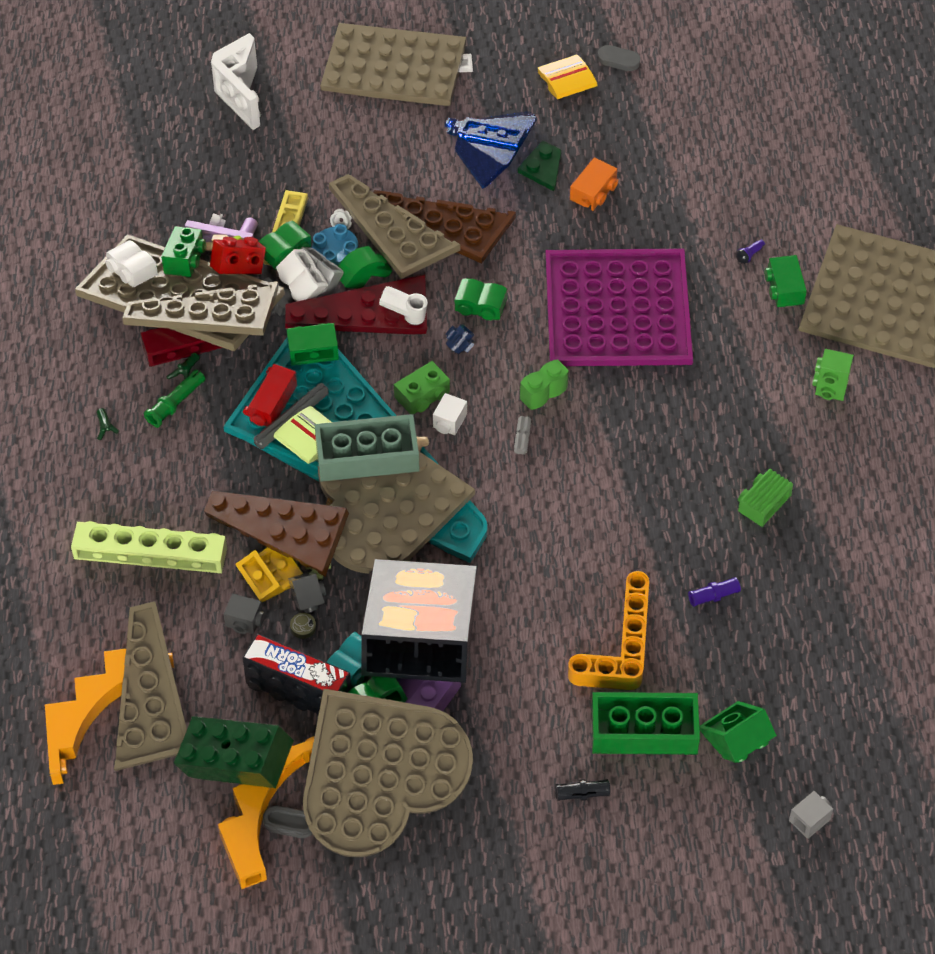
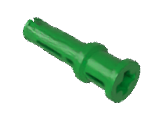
(168, 404)

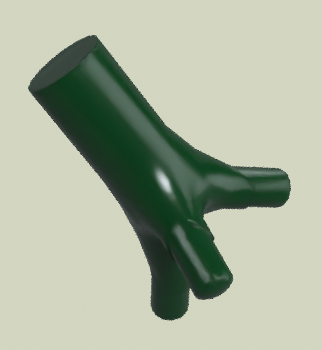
(185, 367)
(105, 424)

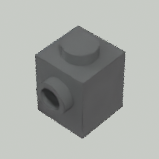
(307, 591)
(243, 614)

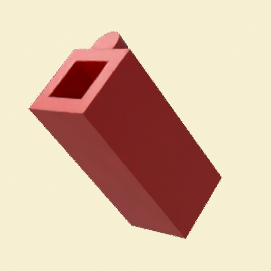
(272, 395)

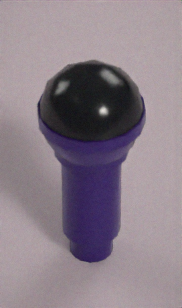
(745, 254)

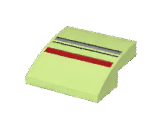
(299, 433)

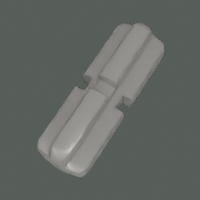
(522, 435)

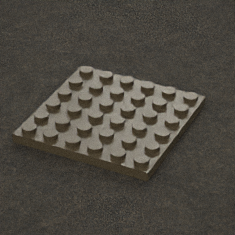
(875, 296)

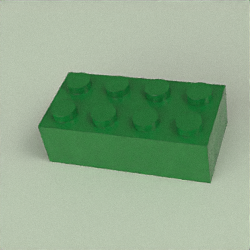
(645, 723)

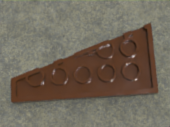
(470, 227)
(288, 527)

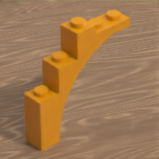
(242, 833)

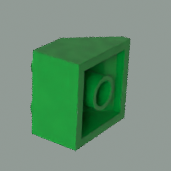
(738, 731)

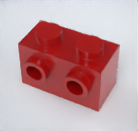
(237, 256)

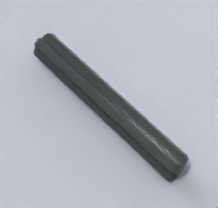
(310, 399)

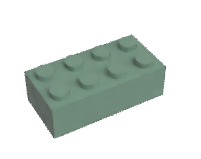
(367, 447)

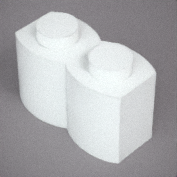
(131, 263)
(301, 275)

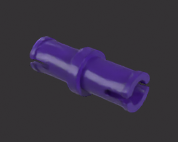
(714, 591)

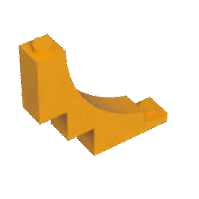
(71, 719)

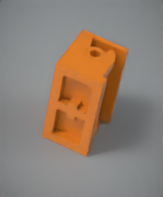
(594, 184)

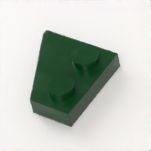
(542, 165)

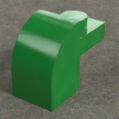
(361, 265)

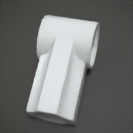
(411, 306)

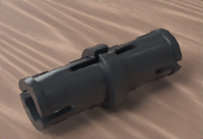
(582, 790)

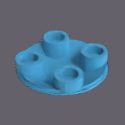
(335, 243)

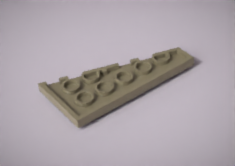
(150, 704)

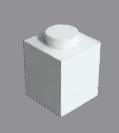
(449, 414)

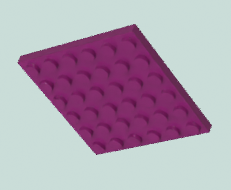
(618, 307)

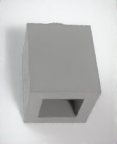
(811, 814)

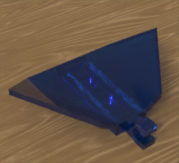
(490, 142)

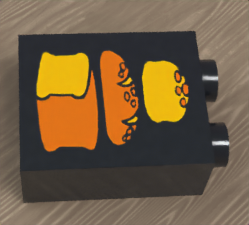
(418, 621)

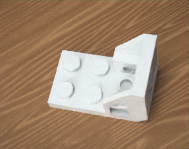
(232, 77)

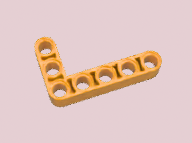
(631, 641)

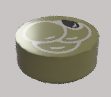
(303, 625)

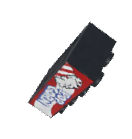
(291, 674)

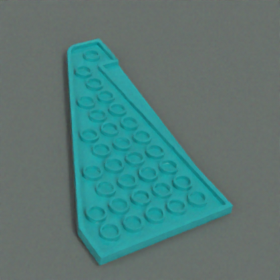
(350, 399)

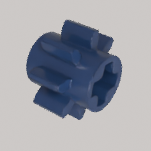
(460, 339)

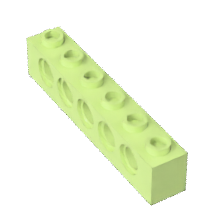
(113, 550)

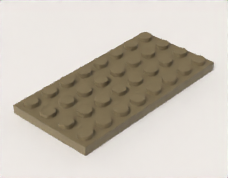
(109, 290)

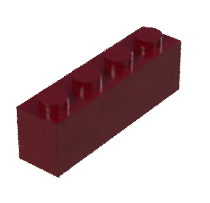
(168, 345)

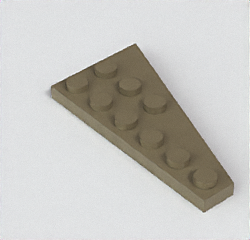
(394, 231)
(209, 311)

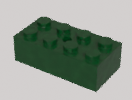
(234, 751)

